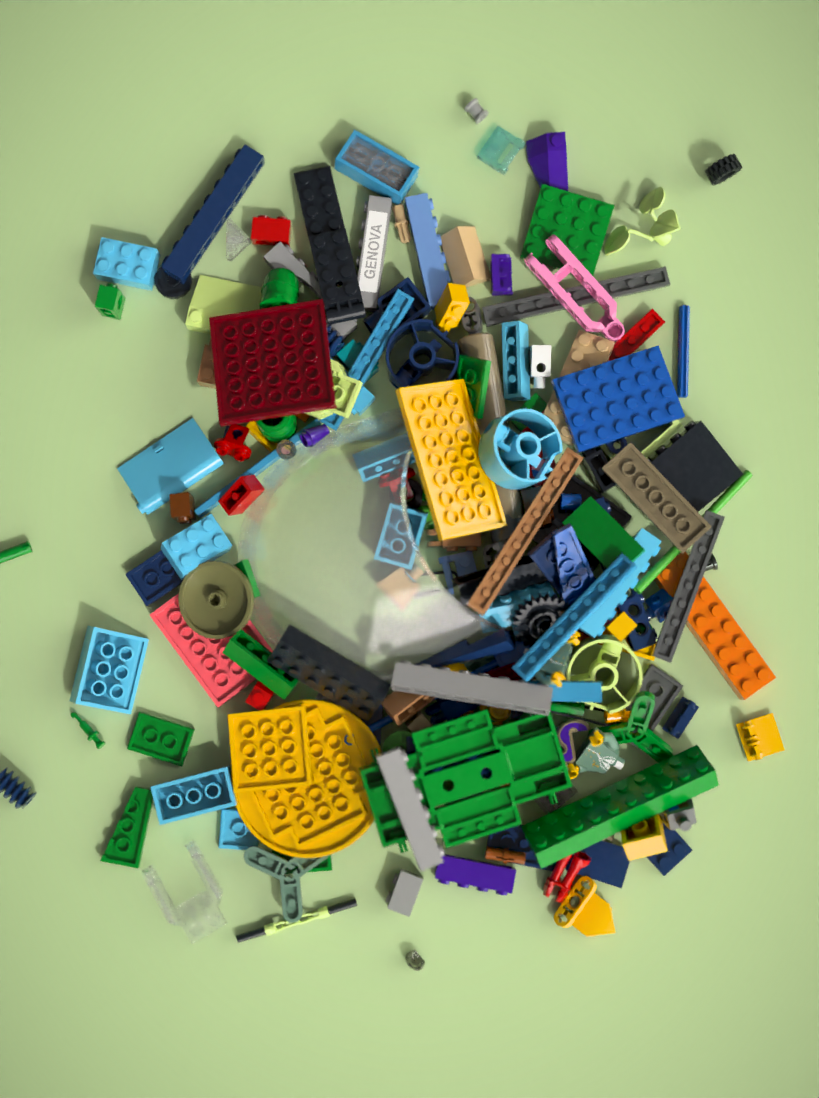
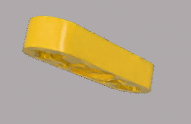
(567, 902)

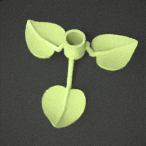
(660, 232)

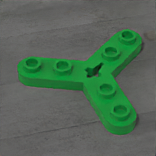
(644, 737)

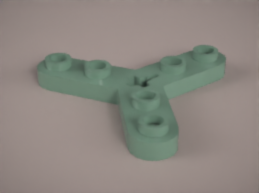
(290, 887)

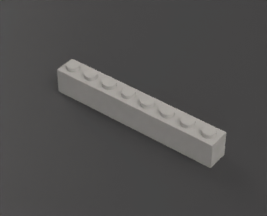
(472, 688)

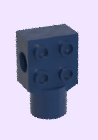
(417, 310)

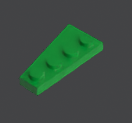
(130, 833)

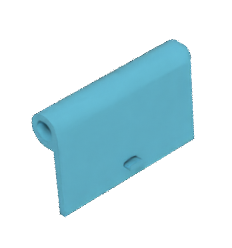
(170, 466)

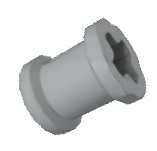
(476, 110)

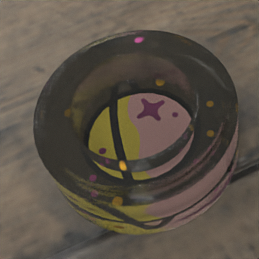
(286, 449)

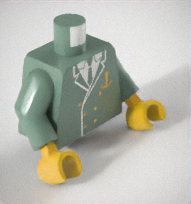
(555, 668)
(596, 754)

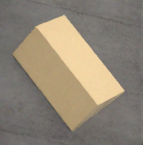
(465, 256)

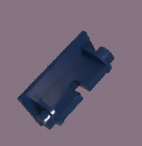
(680, 717)

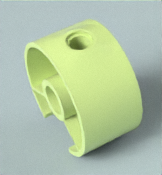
(608, 657)

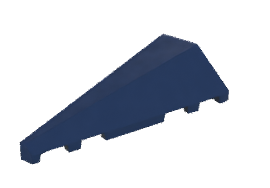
(463, 651)

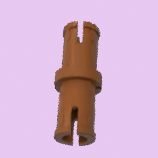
(505, 855)

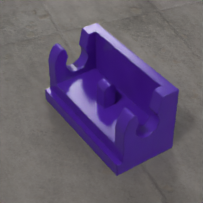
(501, 275)

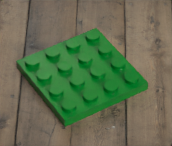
(574, 220)

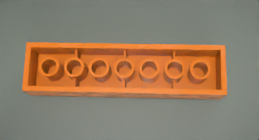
(719, 634)

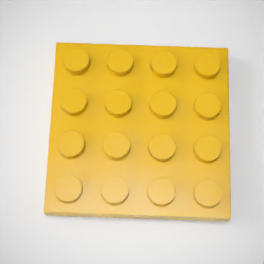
(270, 749)

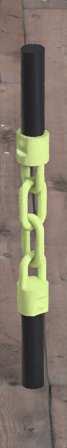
(323, 912)

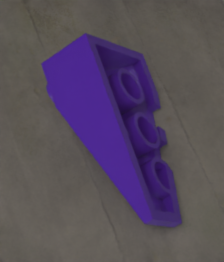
(549, 159)

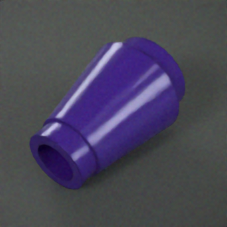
(313, 435)

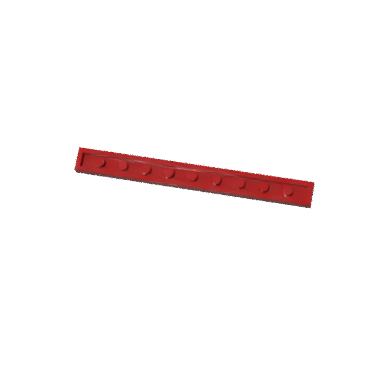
(632, 339)

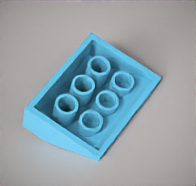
(109, 670)

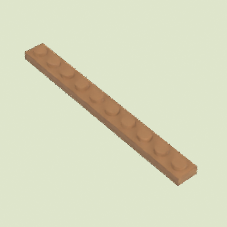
(524, 532)

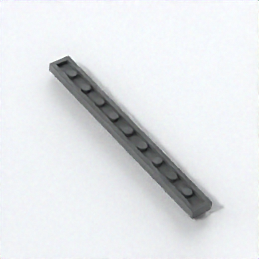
(547, 303)

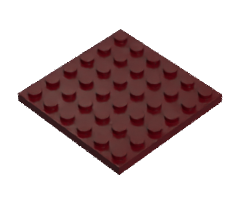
(272, 362)

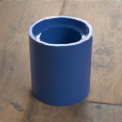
(570, 502)

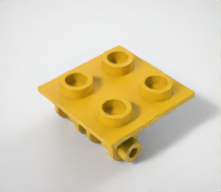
(760, 737)

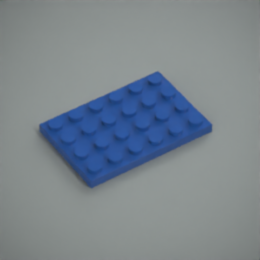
(617, 399)

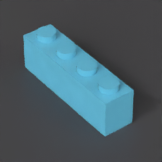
(515, 361)

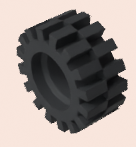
(723, 169)

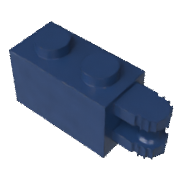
(448, 710)

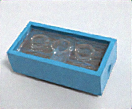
(376, 167)

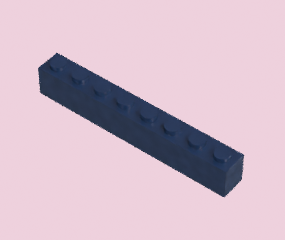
(213, 214)

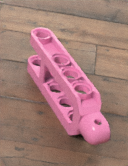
(608, 324)

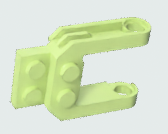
(345, 393)

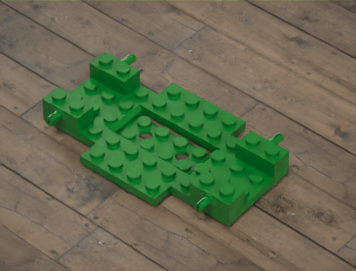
(527, 760)

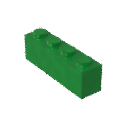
(253, 658)

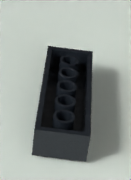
(329, 673)

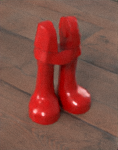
(579, 861)

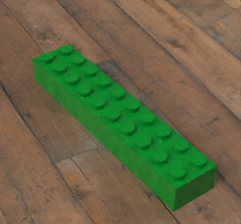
(620, 806)

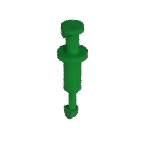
(92, 735)

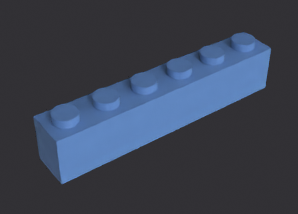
(427, 246)

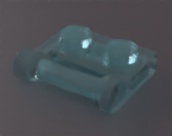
(496, 146)

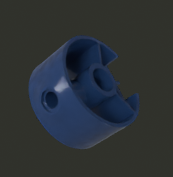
(411, 370)

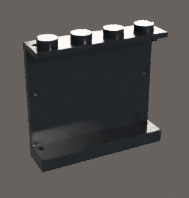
(696, 465)

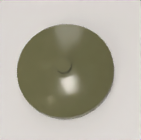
(216, 599)

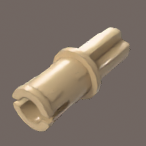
(401, 223)

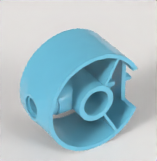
(518, 450)

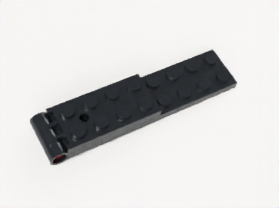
(329, 245)

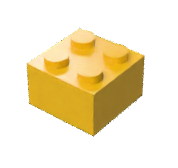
(644, 838)

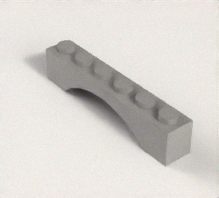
(281, 257)

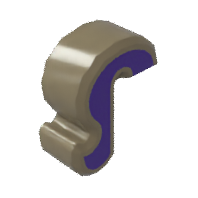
(564, 733)

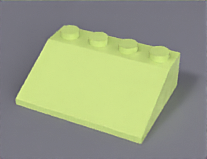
(218, 298)

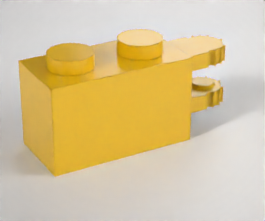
(451, 306)

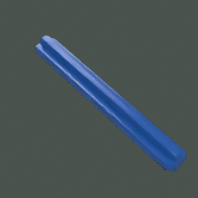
(683, 351)

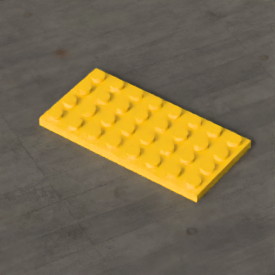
(447, 458)

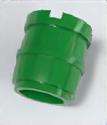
(279, 288)
(280, 432)

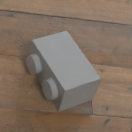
(404, 893)

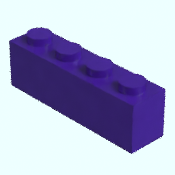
(476, 873)

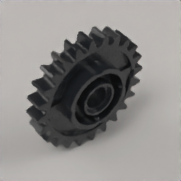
(529, 619)

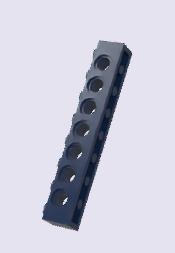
(649, 635)

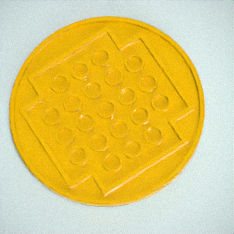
(334, 809)

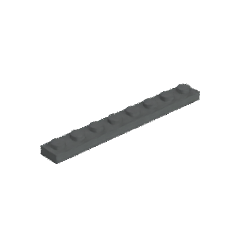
(687, 589)

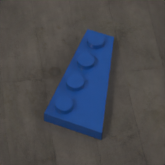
(572, 565)

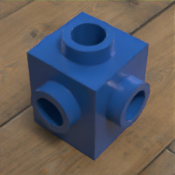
(658, 605)

